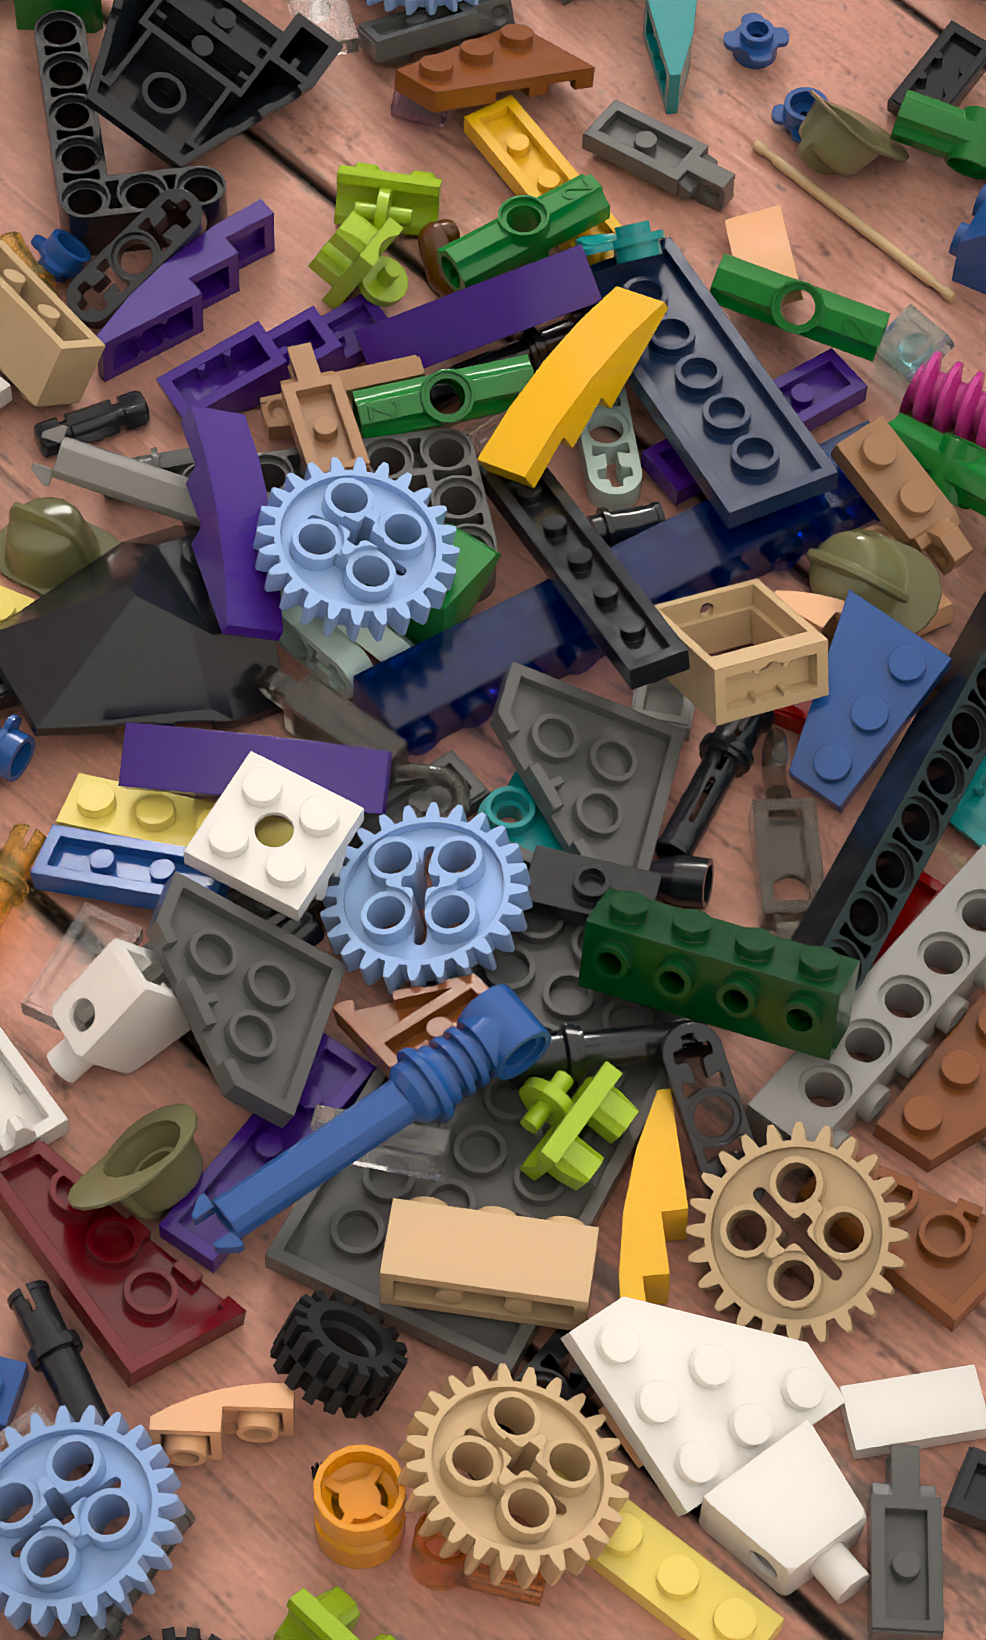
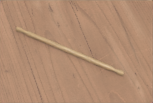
(854, 221)

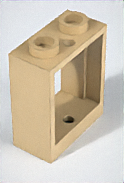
(777, 672)

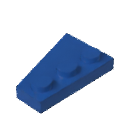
(875, 688)

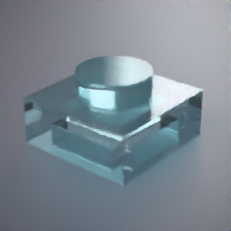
(911, 342)

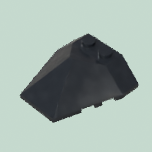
(200, 72)
(132, 646)

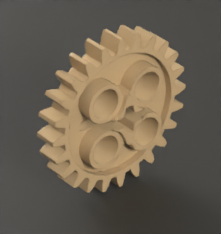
(841, 1192)
(513, 1476)

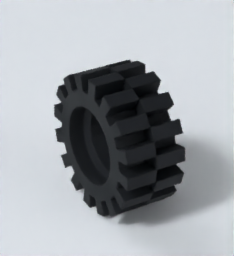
(339, 1354)

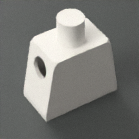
(116, 1013)
(791, 1517)

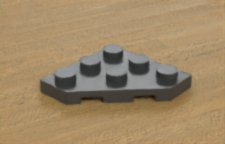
(588, 764)
(247, 994)

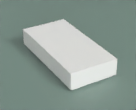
(914, 1411)

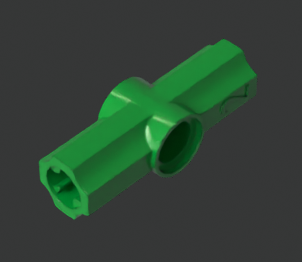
(944, 132)
(524, 232)
(836, 319)
(406, 404)
(949, 460)

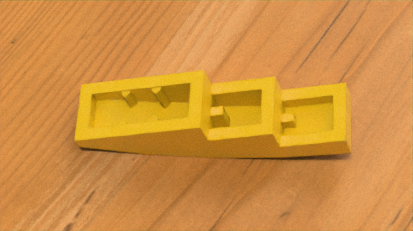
(570, 383)
(653, 1207)

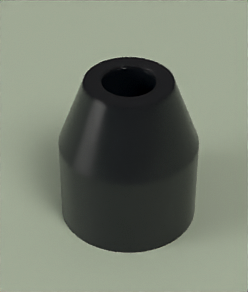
(685, 880)

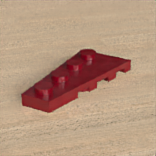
(116, 1279)

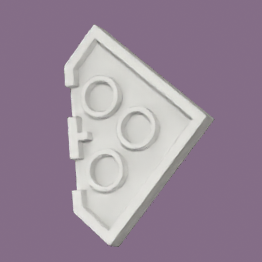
(697, 1391)

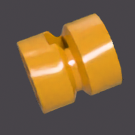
(359, 1506)

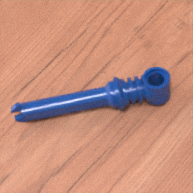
(492, 1040)

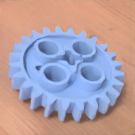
(355, 549)
(484, 898)
(99, 1566)

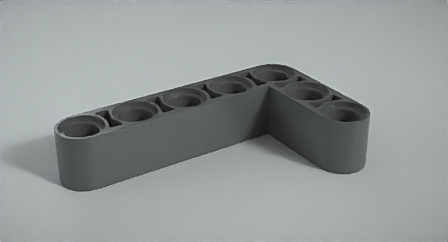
(435, 458)

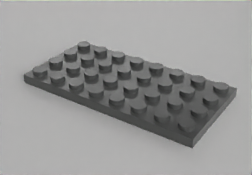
(341, 1227)

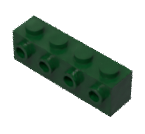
(718, 973)

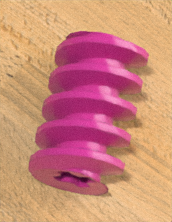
(948, 400)

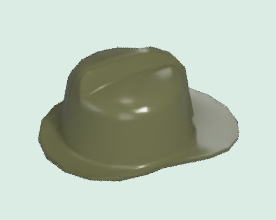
(842, 140)
(49, 543)
(881, 572)
(146, 1167)

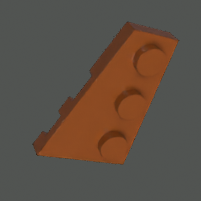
(491, 64)
(946, 1099)
(944, 1250)

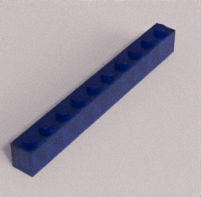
(459, 672)

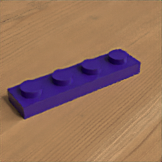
(814, 389)
(333, 1081)

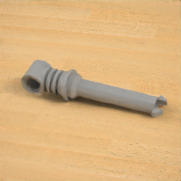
(118, 477)

